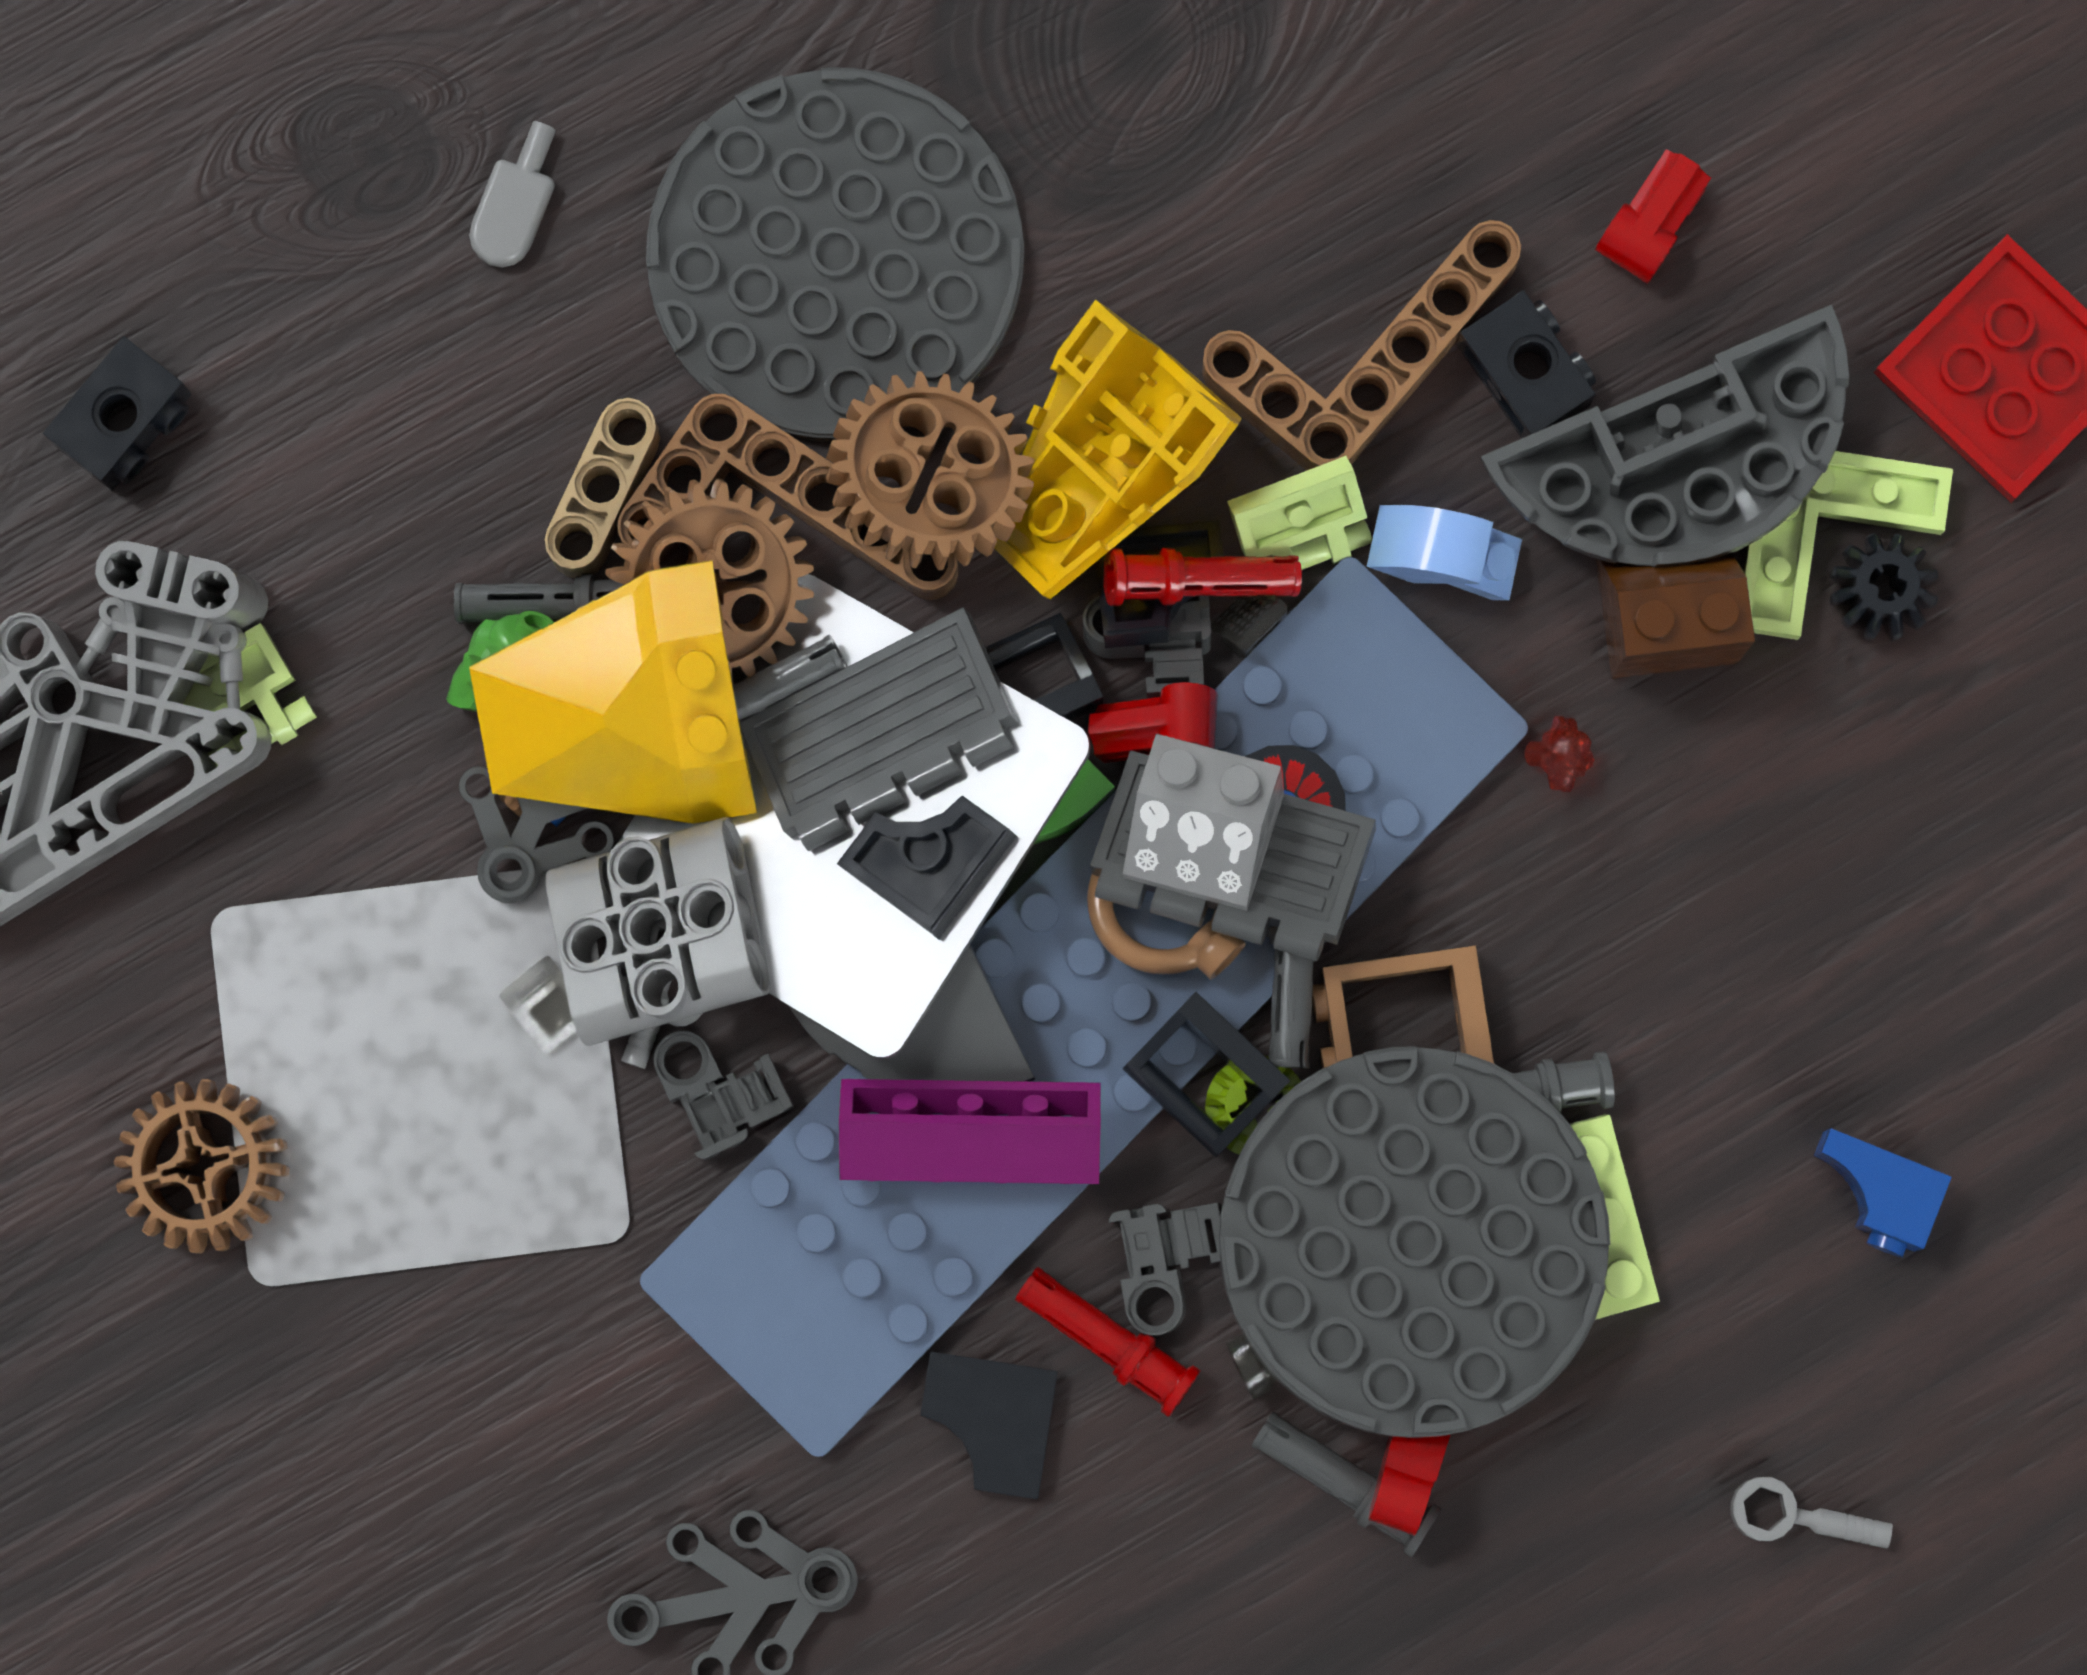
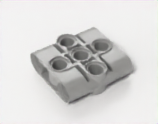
(626, 984)

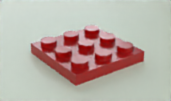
(1999, 368)

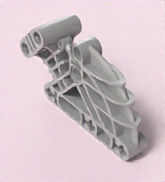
(173, 619)

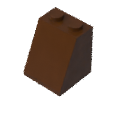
(1674, 616)

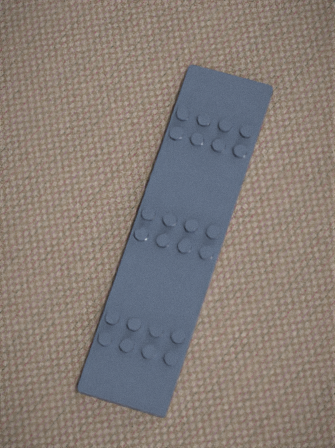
(839, 1286)

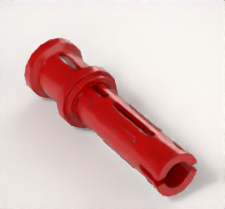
(1172, 576)
(1132, 1356)

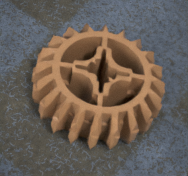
(212, 1194)

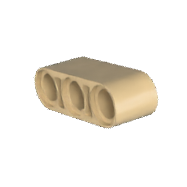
(599, 458)

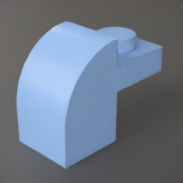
(1444, 548)

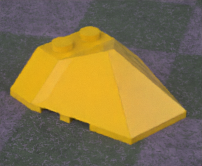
(1109, 448)
(621, 705)

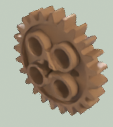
(876, 446)
(703, 526)

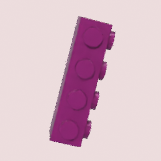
(970, 1137)

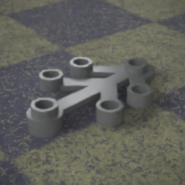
(523, 840)
(745, 1596)

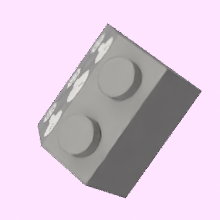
(1202, 822)

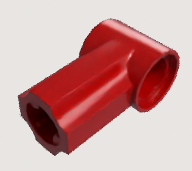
(1647, 227)
(1181, 712)

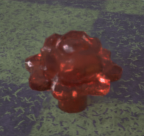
(1561, 753)

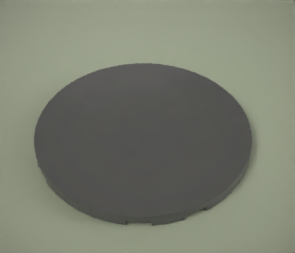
(833, 243)
(1414, 1242)

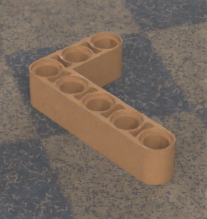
(1377, 365)
(786, 489)

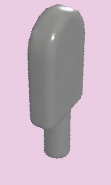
(513, 203)

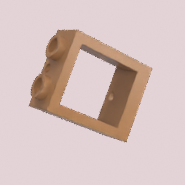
(1465, 987)

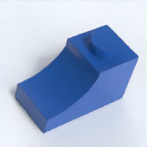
(1892, 1193)

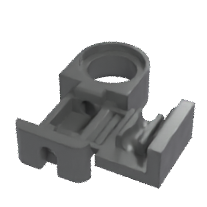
(1172, 661)
(725, 1104)
(1162, 1245)

